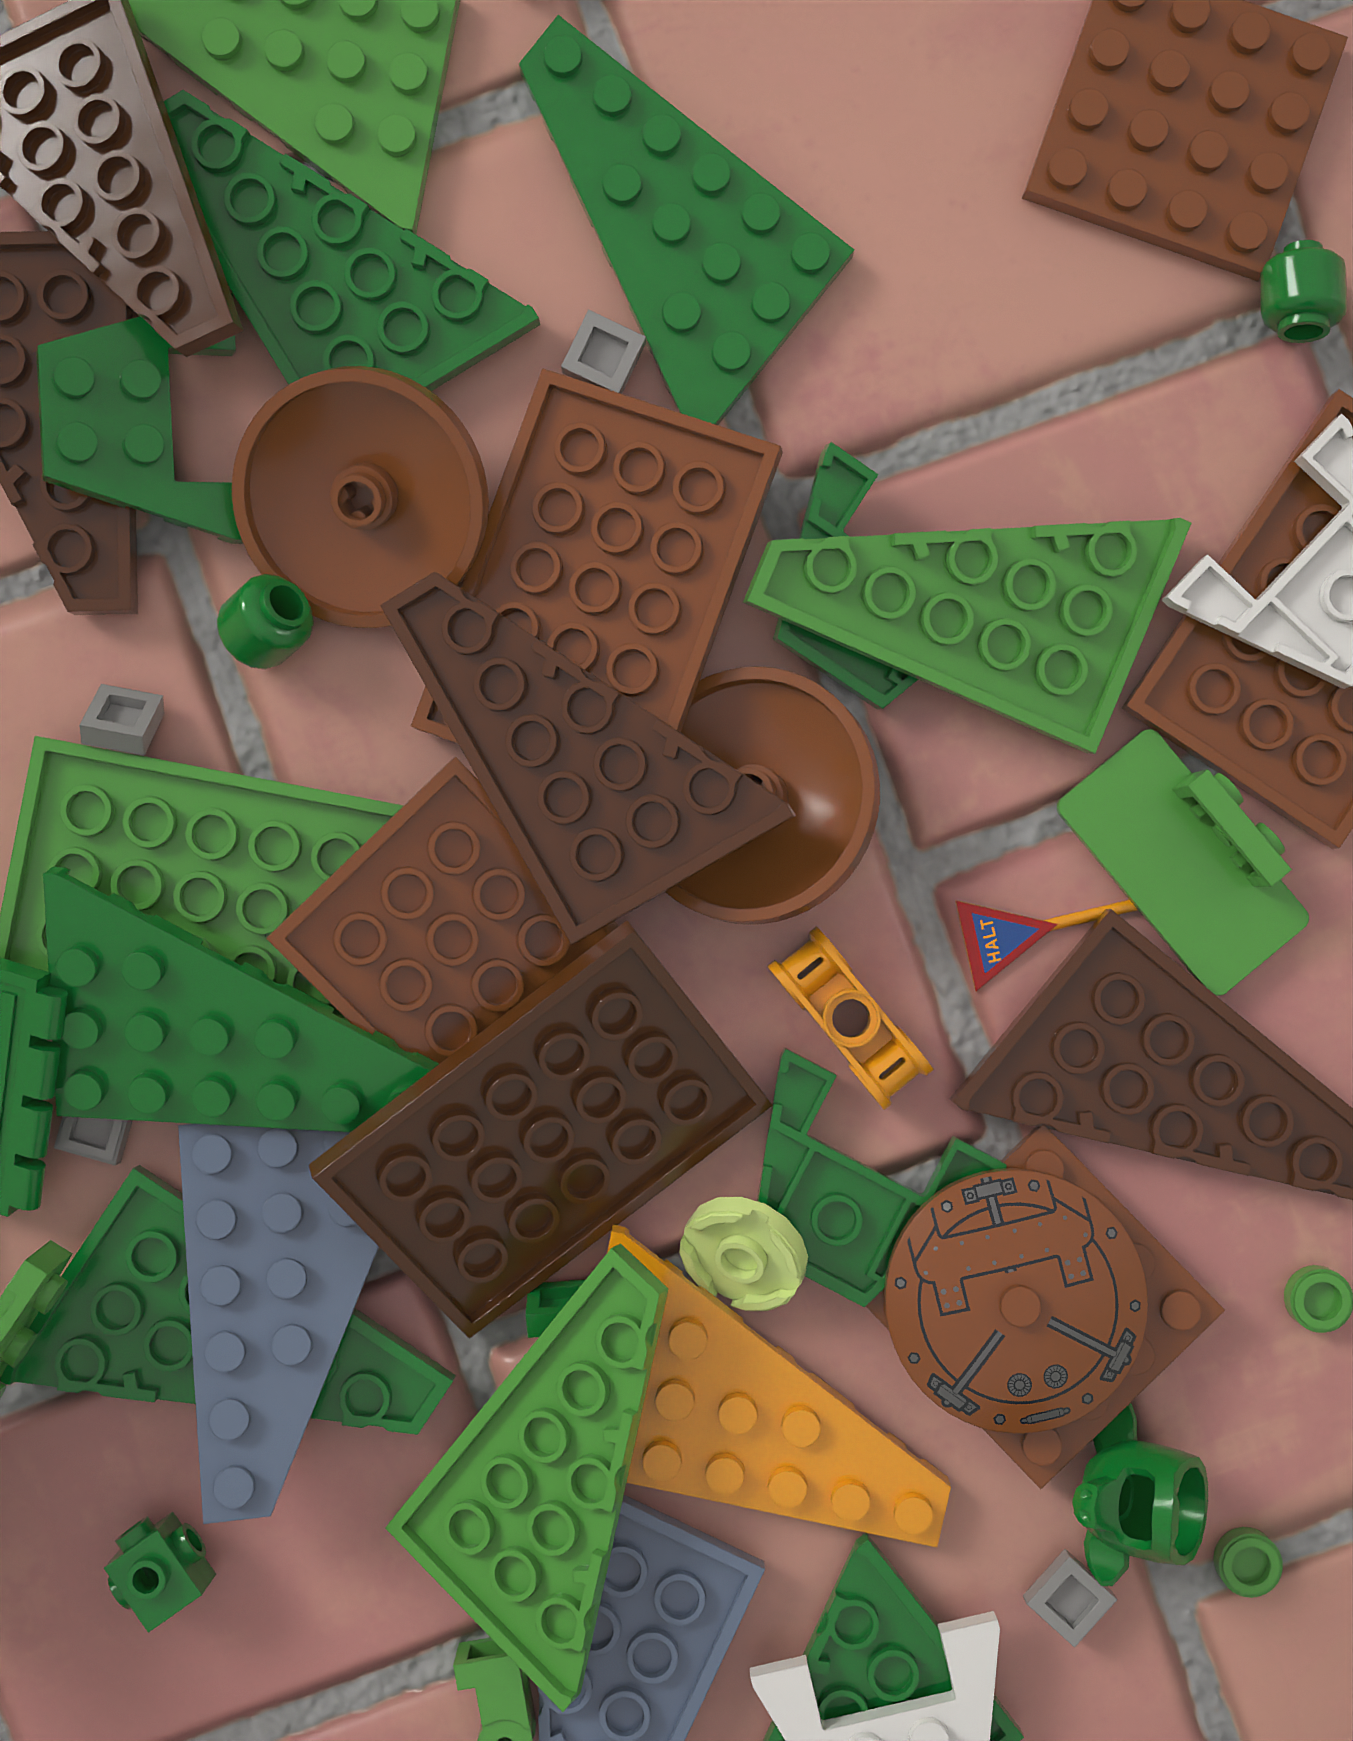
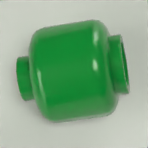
(1303, 292)
(265, 621)

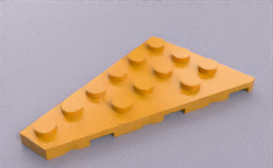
(760, 1433)

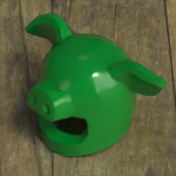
(1139, 1501)

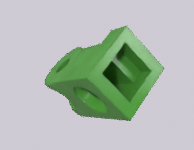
(500, 1689)

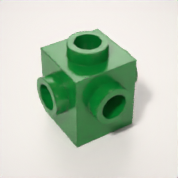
(158, 1569)

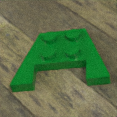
(112, 426)
(834, 497)
(834, 1201)

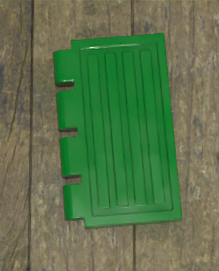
(28, 1076)

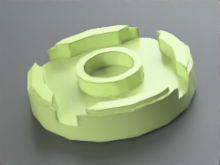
(744, 1253)

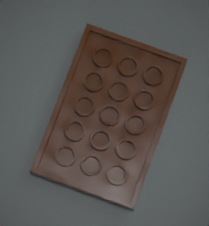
(542, 1132)

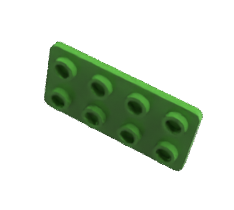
(1187, 859)

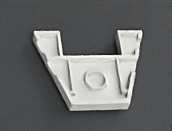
(1309, 605)
(954, 1715)

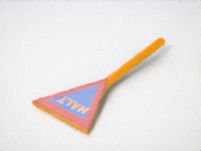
(999, 937)

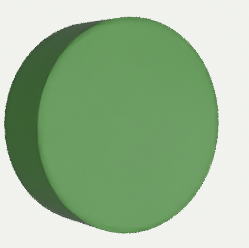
(1318, 1298)
(1248, 1562)

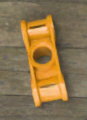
(878, 1043)

